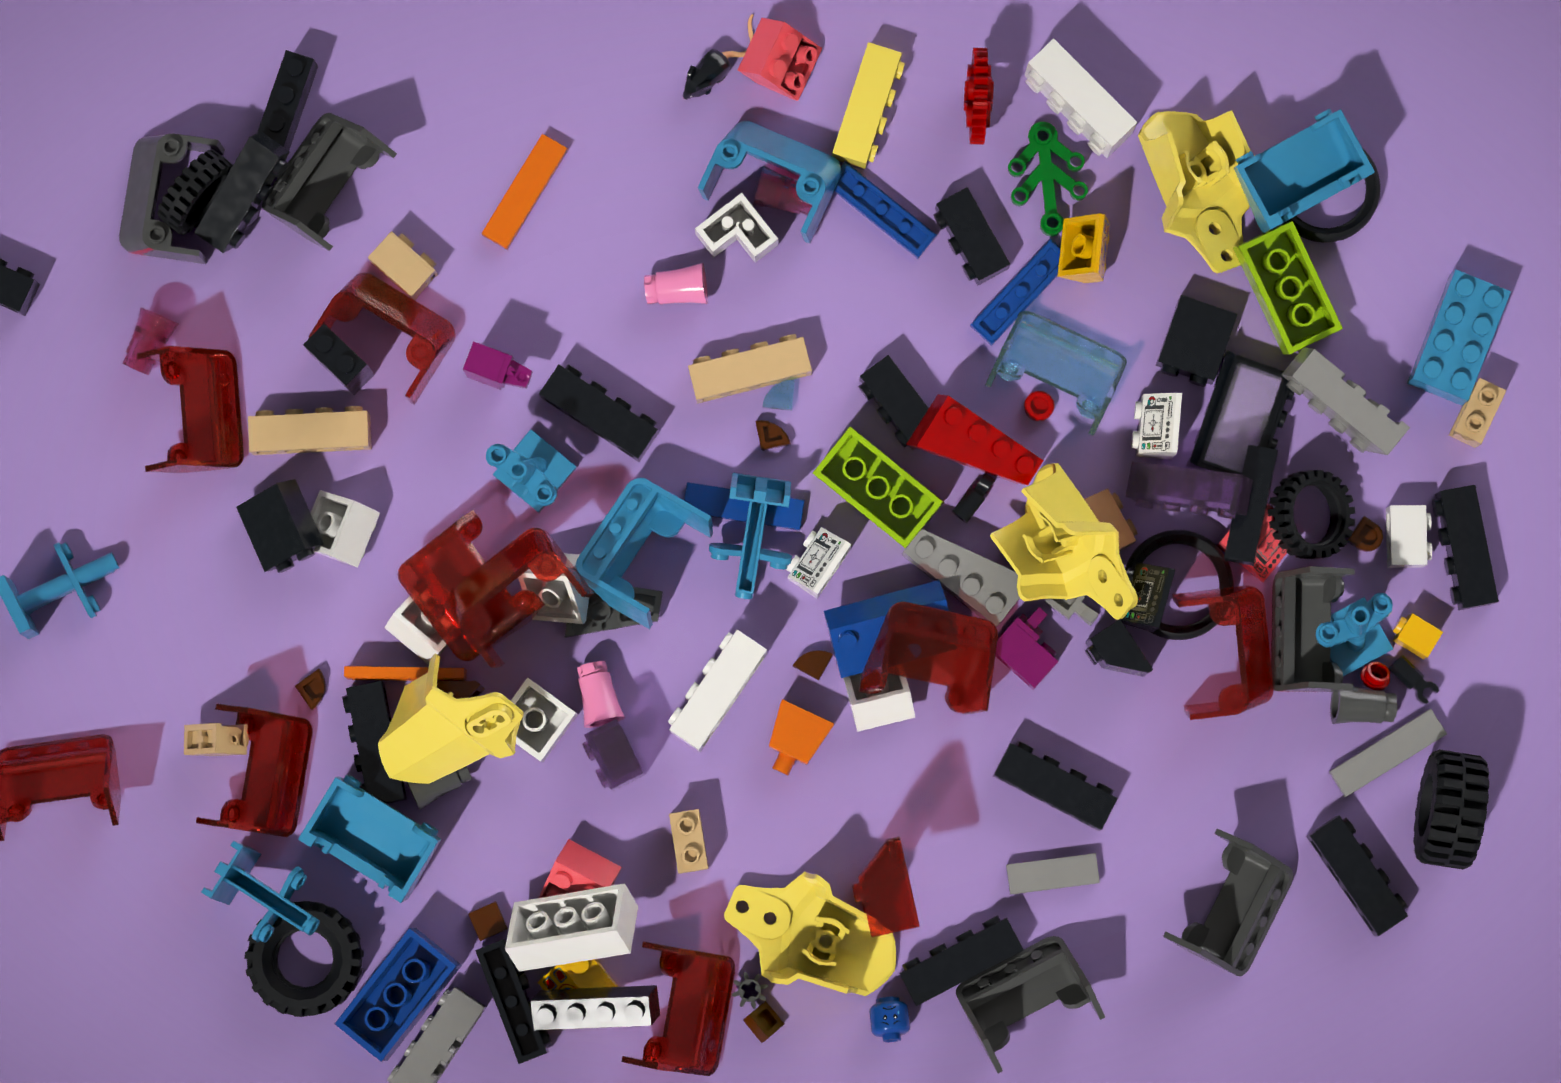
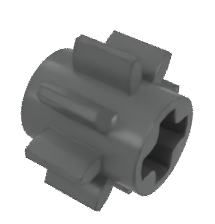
(747, 981)

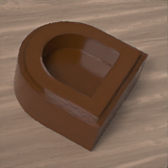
(1366, 535)

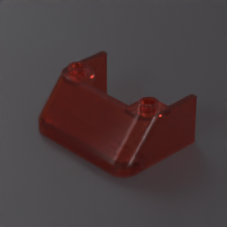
(430, 332)
(207, 405)
(530, 551)
(1246, 610)
(57, 773)
(272, 775)
(886, 891)
(694, 1012)

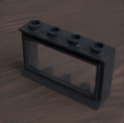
(1240, 413)

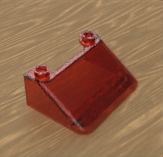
(443, 565)
(935, 649)

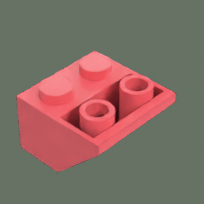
(780, 58)
(578, 871)

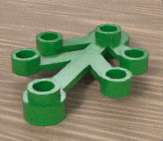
(1047, 173)

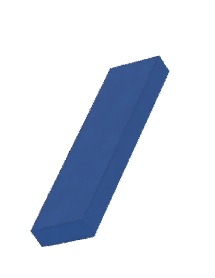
(883, 211)
(1018, 294)
(717, 504)

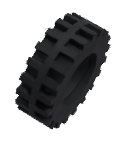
(316, 999)

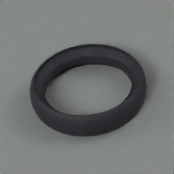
(1354, 225)
(1206, 546)

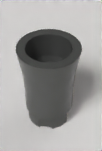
(1363, 706)
(427, 793)

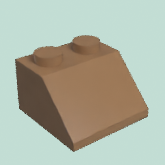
(1107, 509)

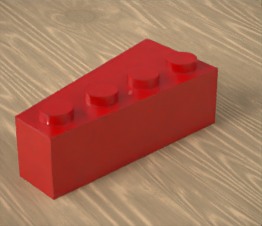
(968, 439)

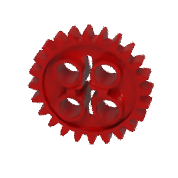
(978, 96)

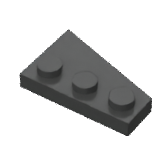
(603, 617)

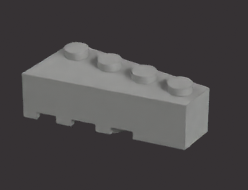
(1343, 403)
(971, 578)
(440, 1040)

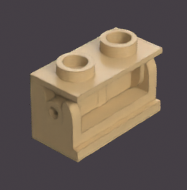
(403, 265)
(1477, 413)
(215, 739)
(688, 841)

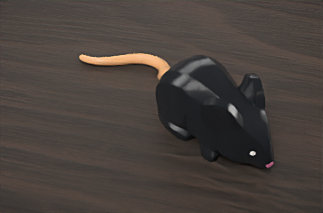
(711, 70)

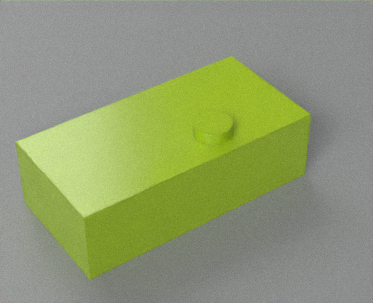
(1287, 288)
(878, 487)

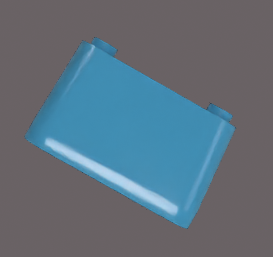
(1302, 170)
(371, 837)

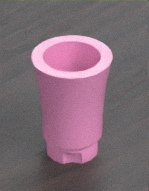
(677, 286)
(598, 695)

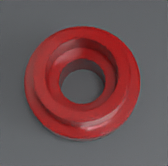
(1375, 675)

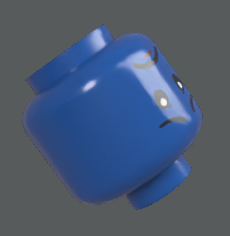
(889, 1019)

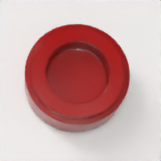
(1039, 406)

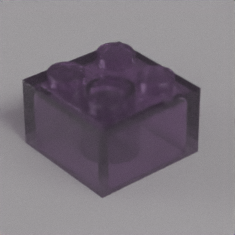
(613, 754)

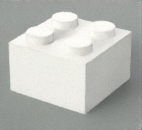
(543, 719)

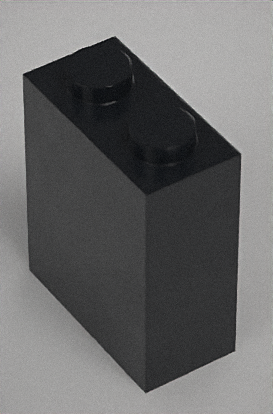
(1196, 341)
(338, 359)
(280, 526)

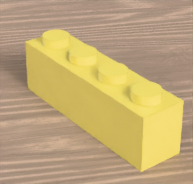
(867, 104)

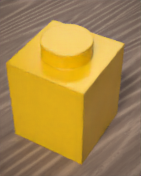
(1416, 635)

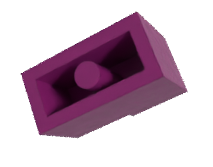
(495, 368)
(1022, 653)

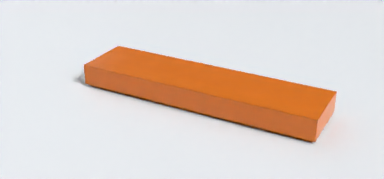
(524, 191)
(401, 673)

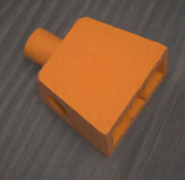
(796, 736)

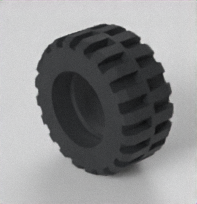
(1451, 809)

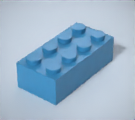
(1459, 337)

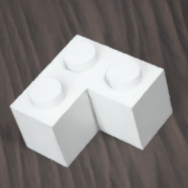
(737, 222)

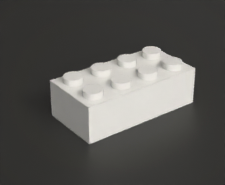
(1079, 99)
(718, 690)
(571, 927)

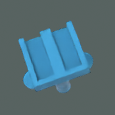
(531, 469)
(759, 493)
(23, 605)
(1356, 633)
(237, 877)

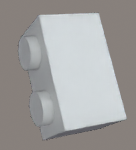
(1407, 536)

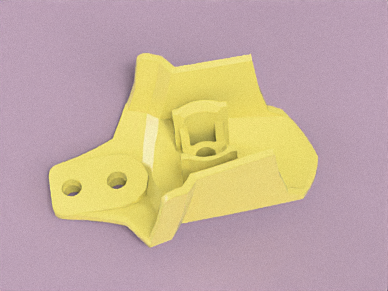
(1198, 180)
(1064, 548)
(441, 734)
(813, 937)

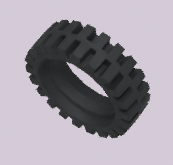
(193, 192)
(1284, 514)

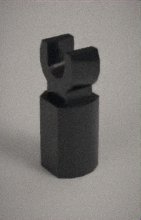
(973, 499)
(1412, 678)

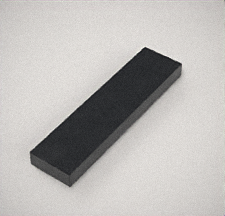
(1246, 530)

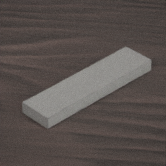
(1387, 753)

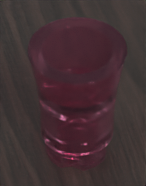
(779, 193)
(150, 333)

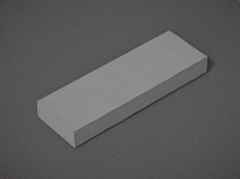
(1052, 873)

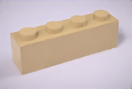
(749, 369)
(309, 431)

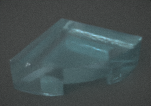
(780, 396)

